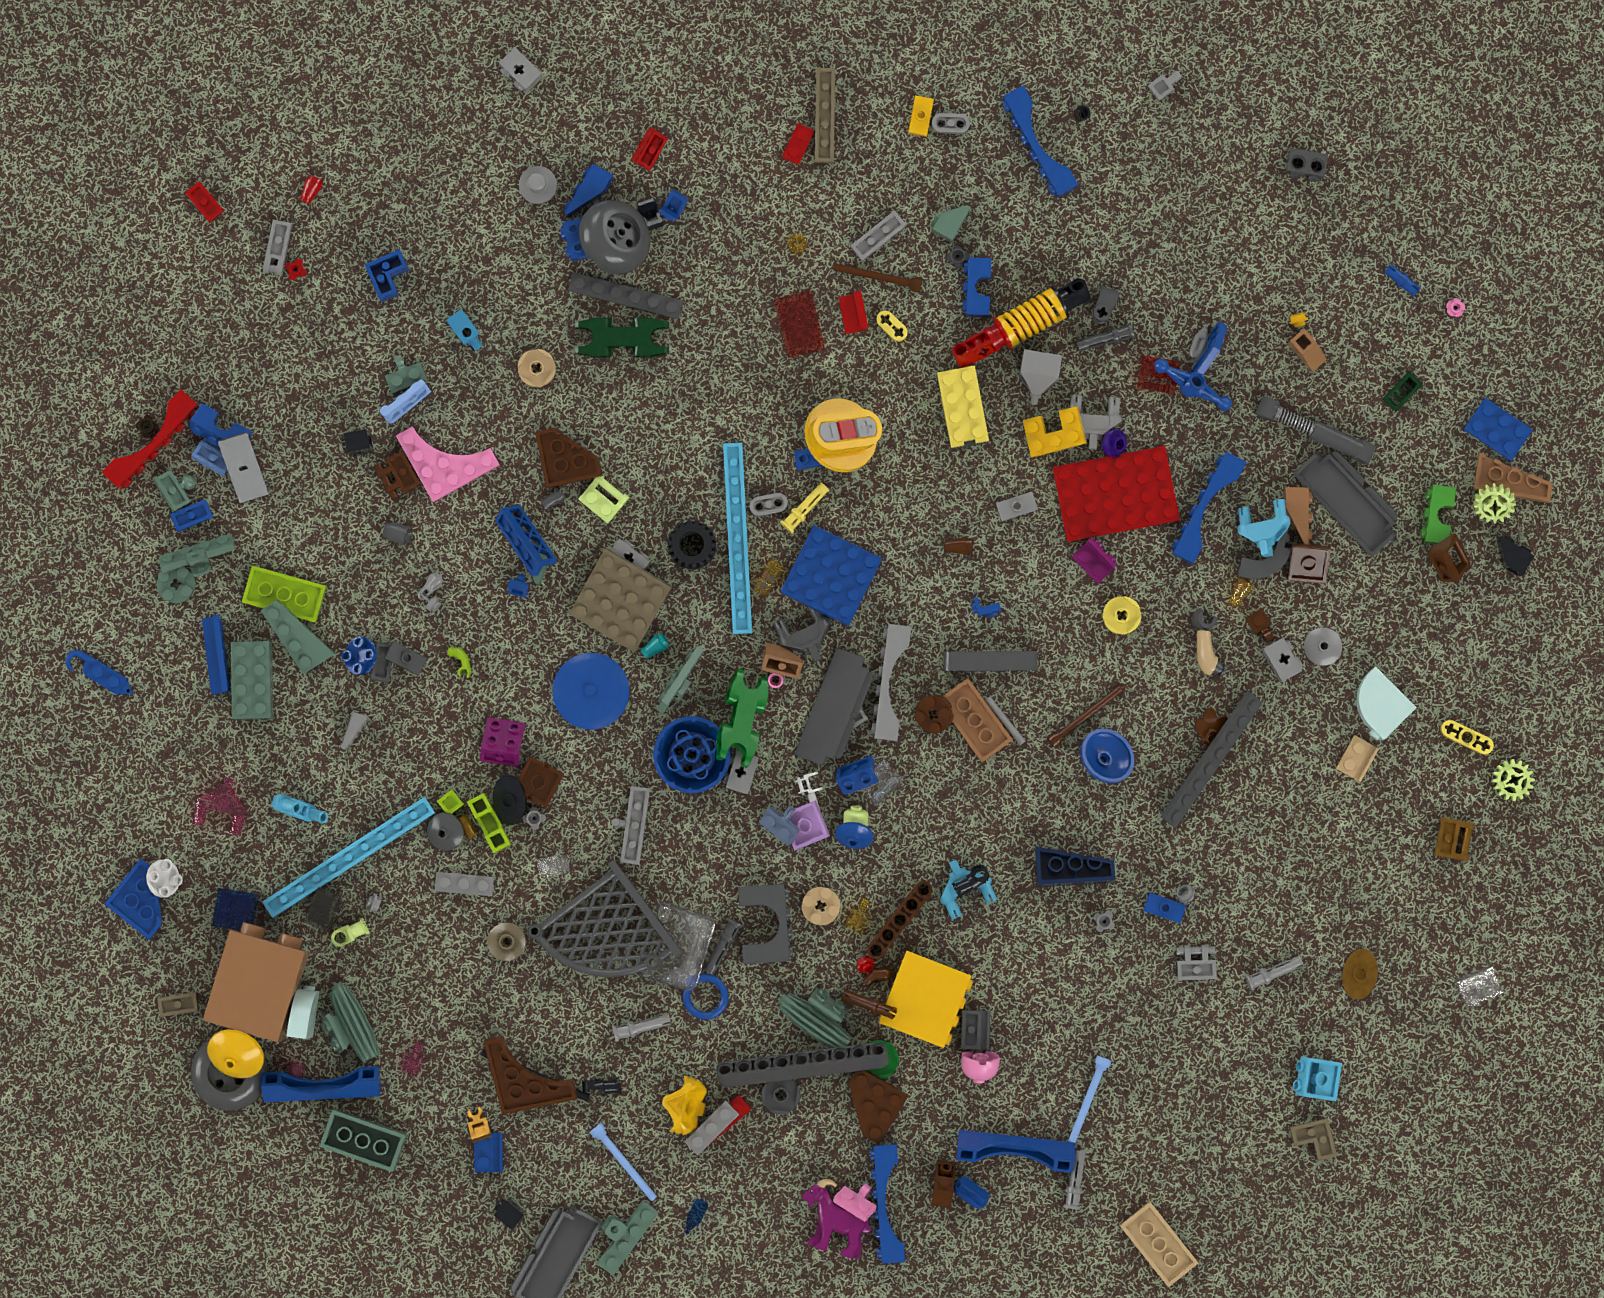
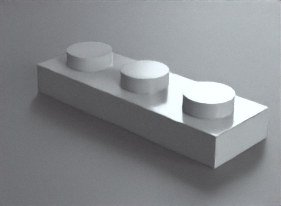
(878, 235)
(464, 884)
(711, 1128)

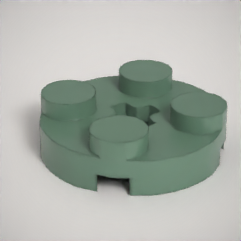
(185, 590)

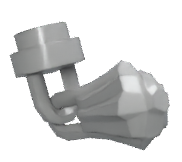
(433, 582)

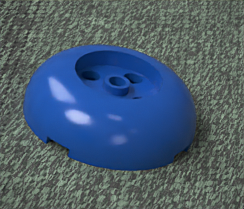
(671, 766)

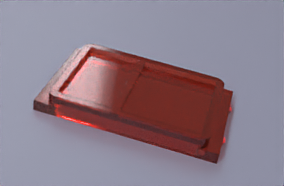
(799, 324)

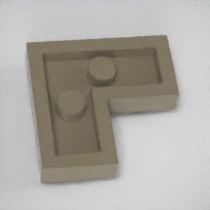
(1318, 1133)

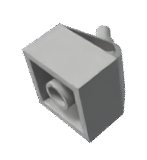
(1039, 372)

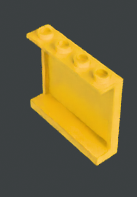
(926, 999)

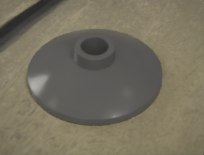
(451, 826)

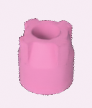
(775, 685)

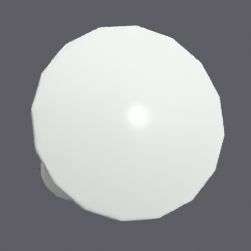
(163, 878)

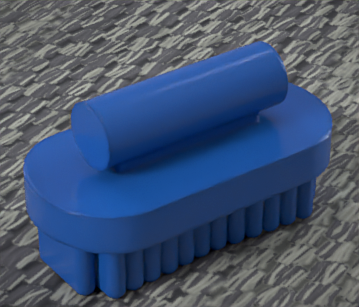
(971, 1192)

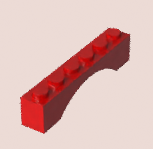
(123, 469)

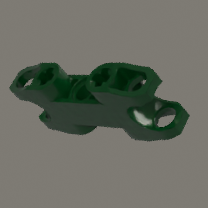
(608, 337)

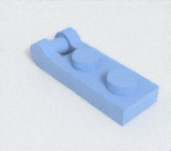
(405, 401)

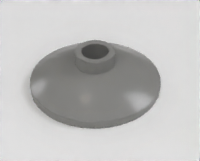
(1313, 648)

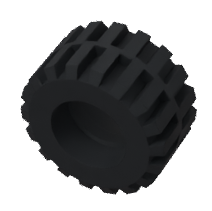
(685, 529)

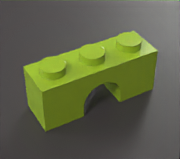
(489, 823)

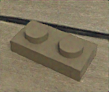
(178, 1004)

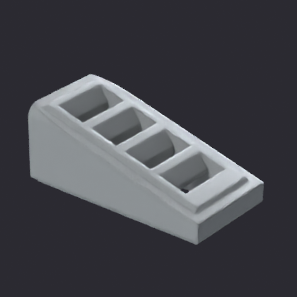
(355, 725)

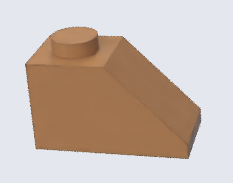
(781, 661)

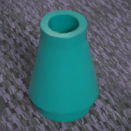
(655, 645)

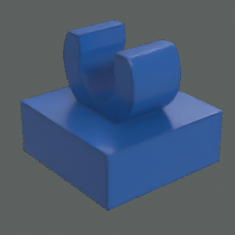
(518, 587)

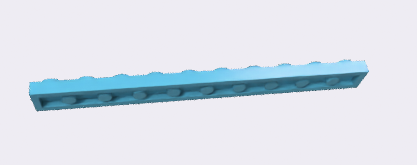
(737, 538)
(348, 857)

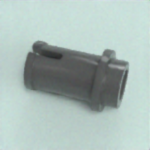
(553, 499)

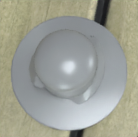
(537, 185)

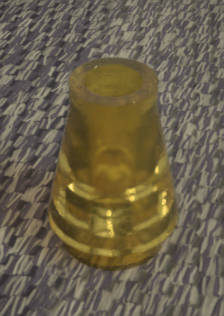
(1240, 592)

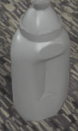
(1199, 343)

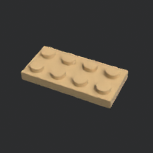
(1159, 1244)

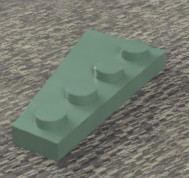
(302, 644)

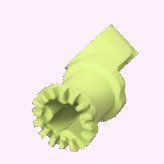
(351, 932)

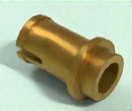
(468, 828)

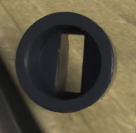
(1085, 113)

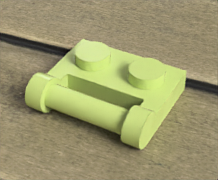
(599, 503)

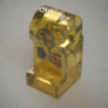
(768, 577)

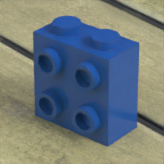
(571, 233)

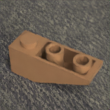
(1297, 508)

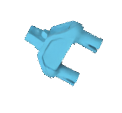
(1264, 532)
(298, 809)
(949, 893)

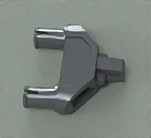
(806, 640)

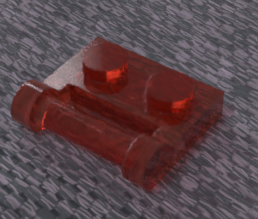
(1147, 369)

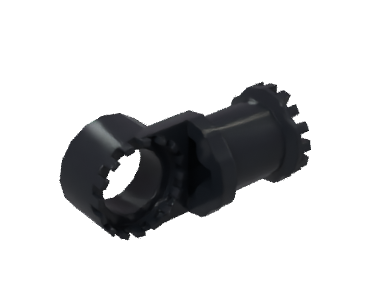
(971, 882)
(606, 1087)

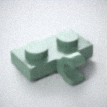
(405, 375)

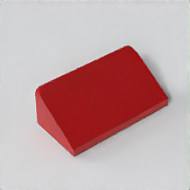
(649, 149)

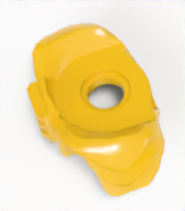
(686, 1106)

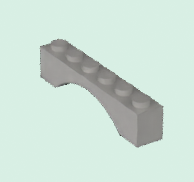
(887, 723)

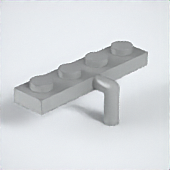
(634, 825)

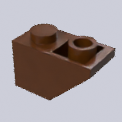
(943, 1184)

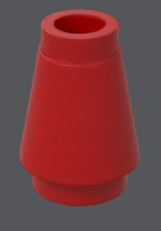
(311, 188)

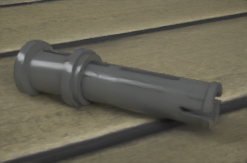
(1115, 335)
(726, 938)

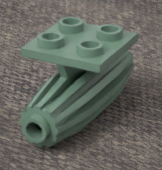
(817, 1017)
(349, 1025)

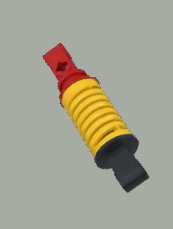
(1022, 321)

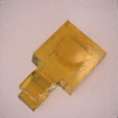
(857, 918)

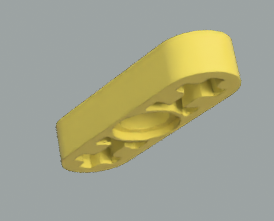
(1456, 726)

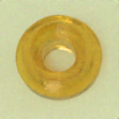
(795, 237)

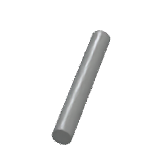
(1005, 721)

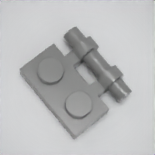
(1196, 969)

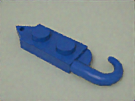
(100, 673)

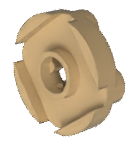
(534, 357)
(816, 916)

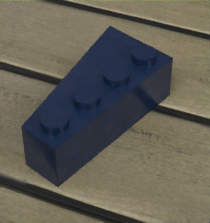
(1070, 869)

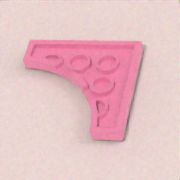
(442, 471)

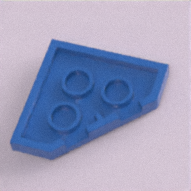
(136, 902)

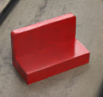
(853, 313)

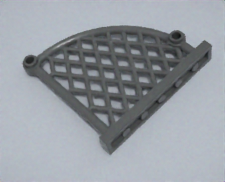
(616, 874)

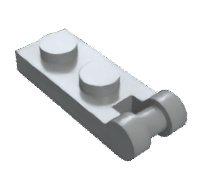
(277, 247)

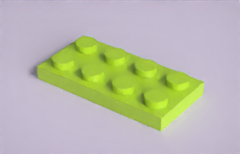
(298, 595)

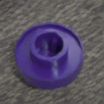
(1114, 442)

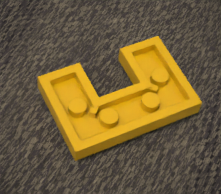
(1043, 443)

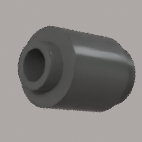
(397, 533)

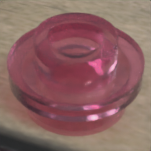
(296, 1069)

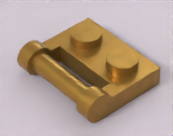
(1448, 837)

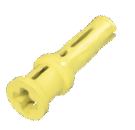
(798, 514)

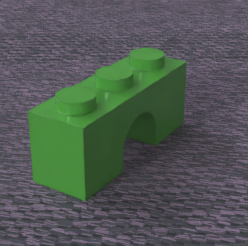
(1438, 498)

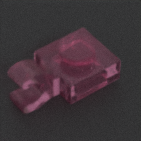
(412, 1061)

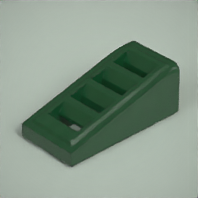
(1418, 383)

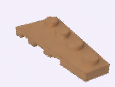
(1521, 484)

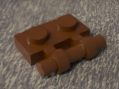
(402, 472)

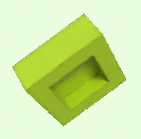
(450, 802)

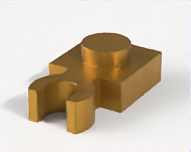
(479, 1126)

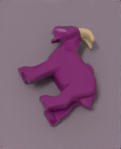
(834, 1218)

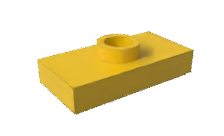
(921, 116)

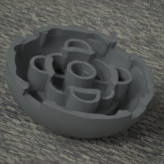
(614, 248)
(231, 1095)

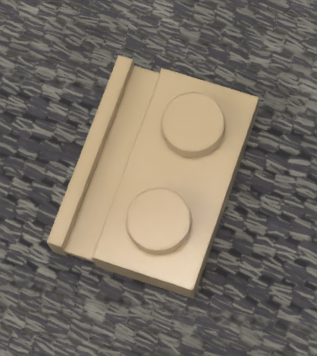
(1357, 758)

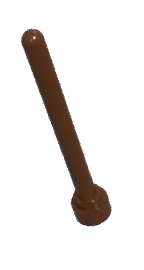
(913, 283)
(1057, 737)

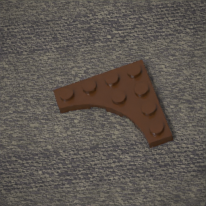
(520, 1088)

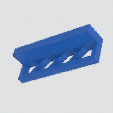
(521, 541)
(216, 655)

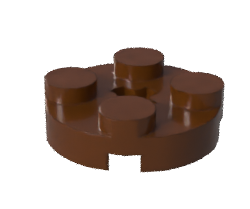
(944, 712)

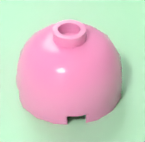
(980, 1065)

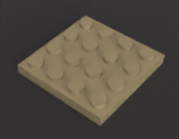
(620, 600)

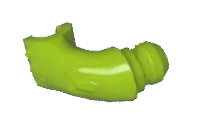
(460, 655)

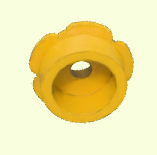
(1298, 319)

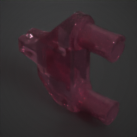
(225, 801)

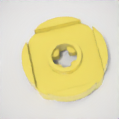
(1121, 626)

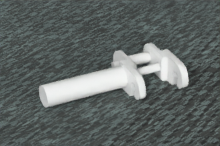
(812, 797)

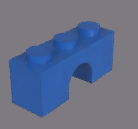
(976, 304)
(204, 423)

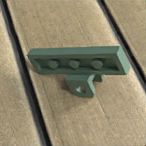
(197, 555)
(678, 683)
(625, 1235)

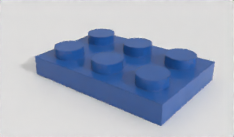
(1498, 429)

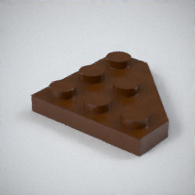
(565, 460)
(875, 1104)

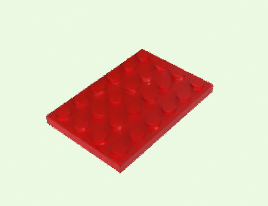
(1116, 494)

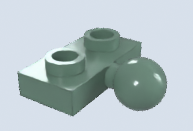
(173, 490)

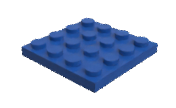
(831, 575)

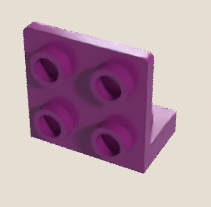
(1094, 560)
(502, 742)

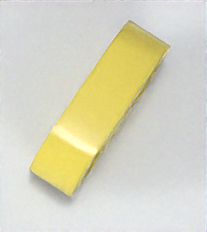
(888, 329)

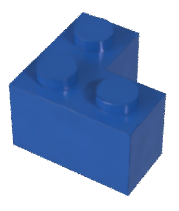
(383, 270)

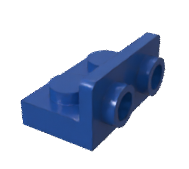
(856, 775)

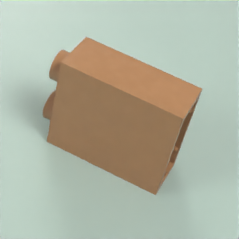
(256, 983)

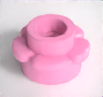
(1455, 312)

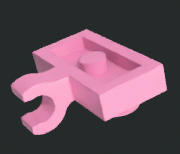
(856, 1203)

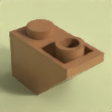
(1307, 350)

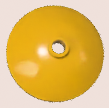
(235, 1053)

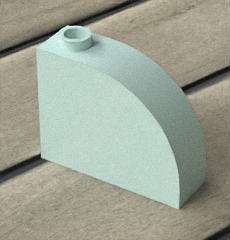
(1381, 704)
(303, 1013)

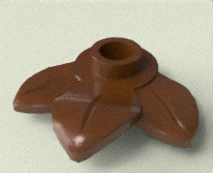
(1209, 725)

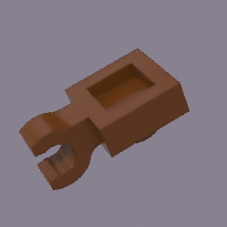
(1258, 623)

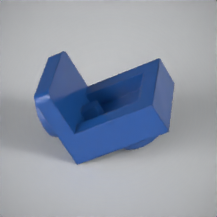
(673, 205)
(989, 611)

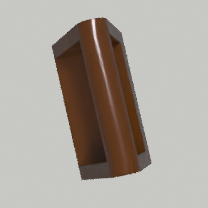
(1443, 563)

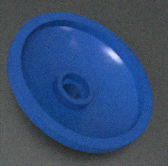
(1113, 750)

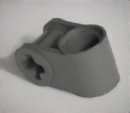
(1106, 302)

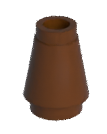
(960, 545)

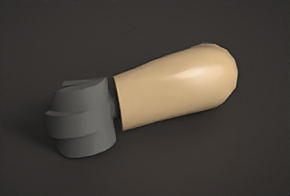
(1205, 655)

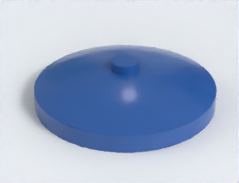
(591, 691)

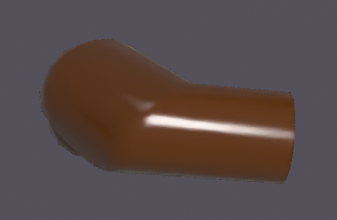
(877, 974)

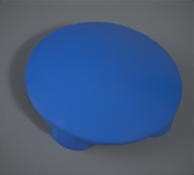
(360, 655)

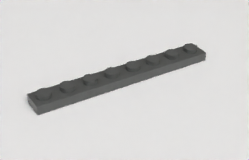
(1211, 759)

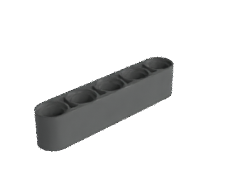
(990, 661)

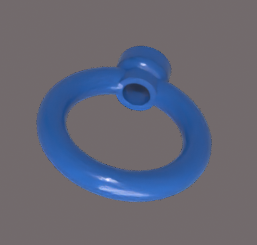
(722, 1005)

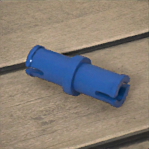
(1402, 280)

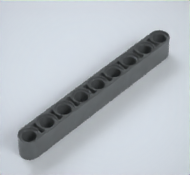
(802, 1064)

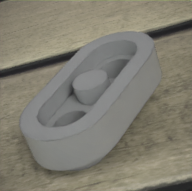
(950, 123)
(768, 504)

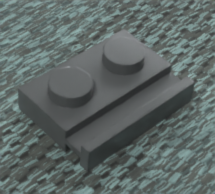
(975, 1029)

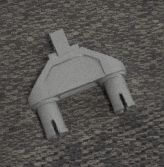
(1097, 425)

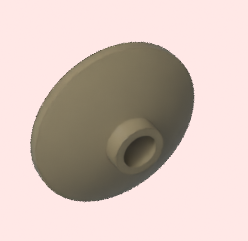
(497, 936)

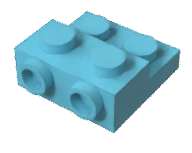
(1317, 1078)

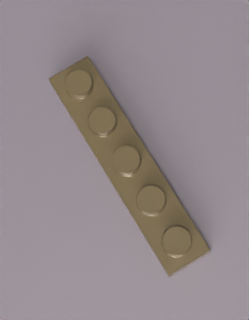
(825, 115)

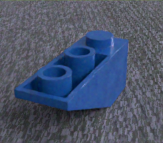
(593, 187)

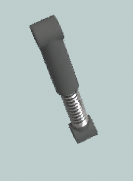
(1356, 448)

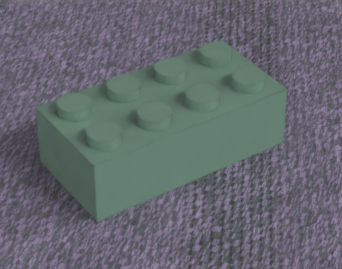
(252, 680)
(363, 1140)

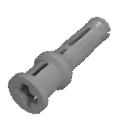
(1265, 976)
(632, 1029)
(1076, 1189)

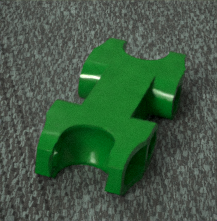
(738, 731)

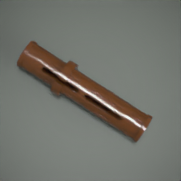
(877, 1007)

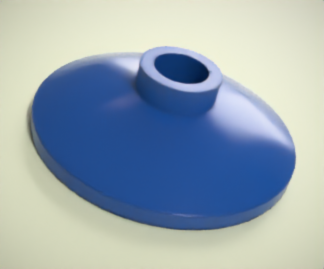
(854, 835)

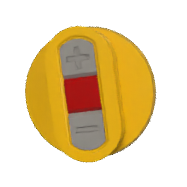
(842, 434)

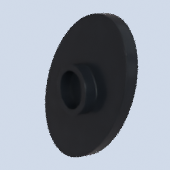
(509, 800)

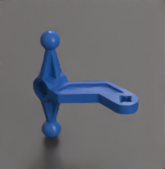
(1193, 382)

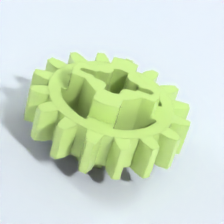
(1504, 503)
(1516, 788)

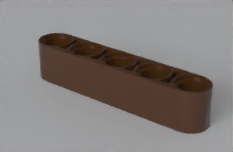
(903, 910)

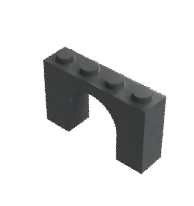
(778, 948)

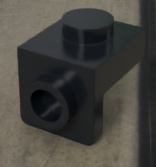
(650, 212)

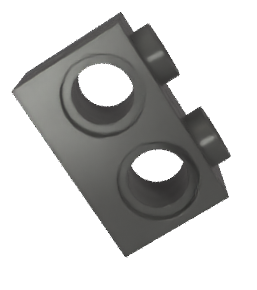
(1306, 159)

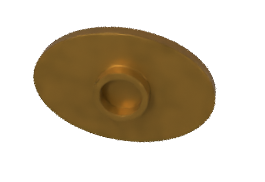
(1359, 974)

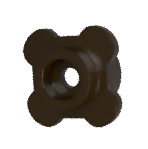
(147, 420)

